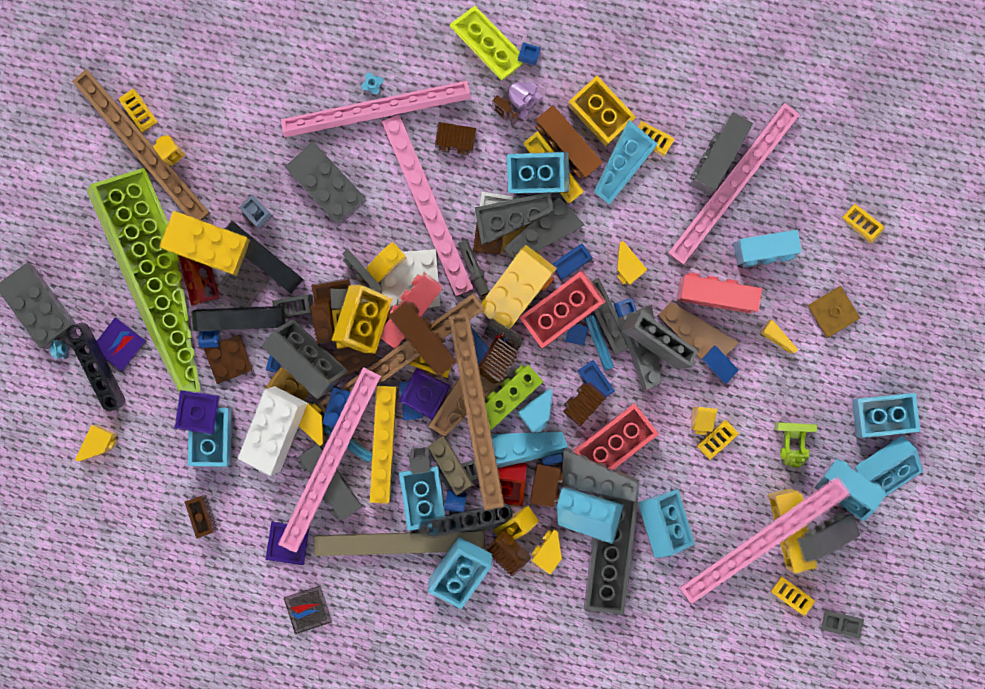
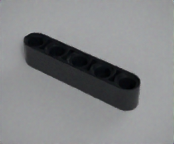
(268, 261)
(238, 318)
(87, 361)
(457, 521)

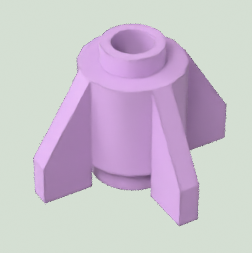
(524, 96)

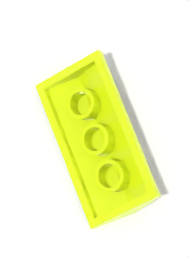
(487, 42)

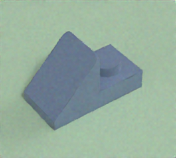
(255, 212)

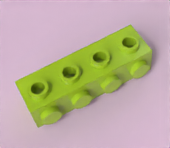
(511, 394)

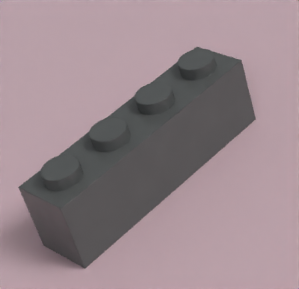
(659, 340)
(338, 492)
(828, 536)

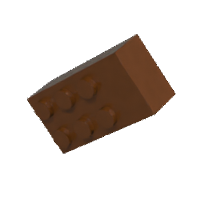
(425, 342)

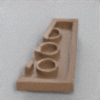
(695, 331)
(453, 408)

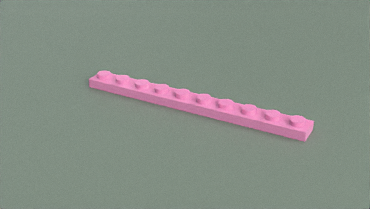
(375, 109)
(733, 184)
(427, 205)
(329, 460)
(765, 540)

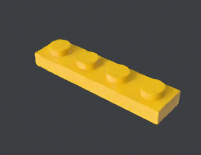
(538, 144)

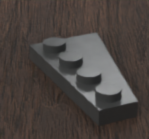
(507, 216)
(546, 230)
(644, 360)
(596, 477)

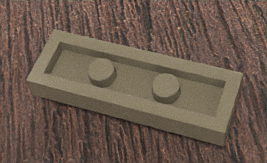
(450, 465)

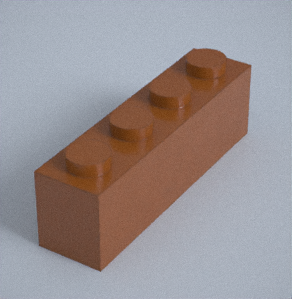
(566, 139)

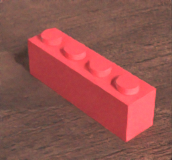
(422, 295)

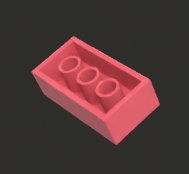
(718, 293)
(562, 309)
(618, 438)

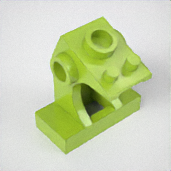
(798, 457)

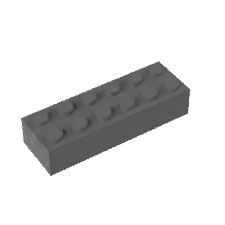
(611, 563)

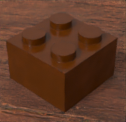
(545, 485)

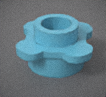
(372, 88)
(59, 349)

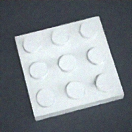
(402, 277)

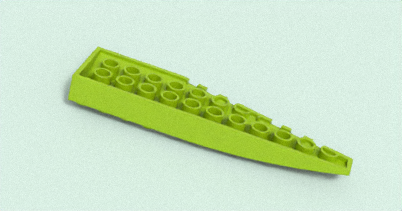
(134, 230)

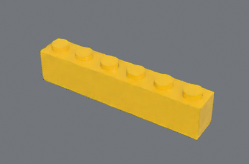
(383, 444)

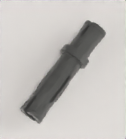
(475, 272)

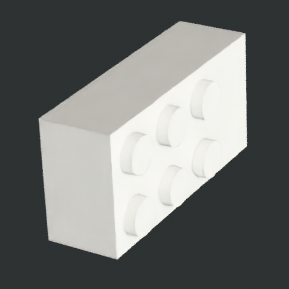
(272, 430)

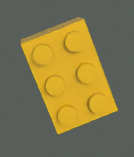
(601, 110)
(362, 319)

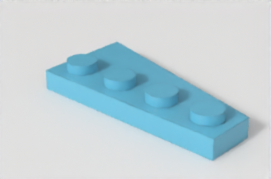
(627, 157)
(523, 447)

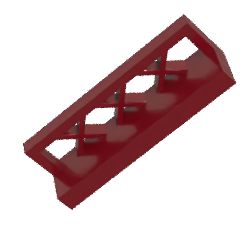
(194, 281)

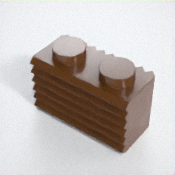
(455, 138)
(322, 321)
(497, 360)
(584, 403)
(201, 516)
(508, 553)

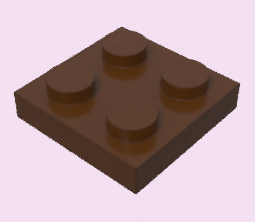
(228, 359)

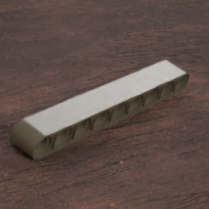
(390, 543)

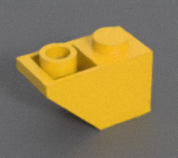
(549, 553)

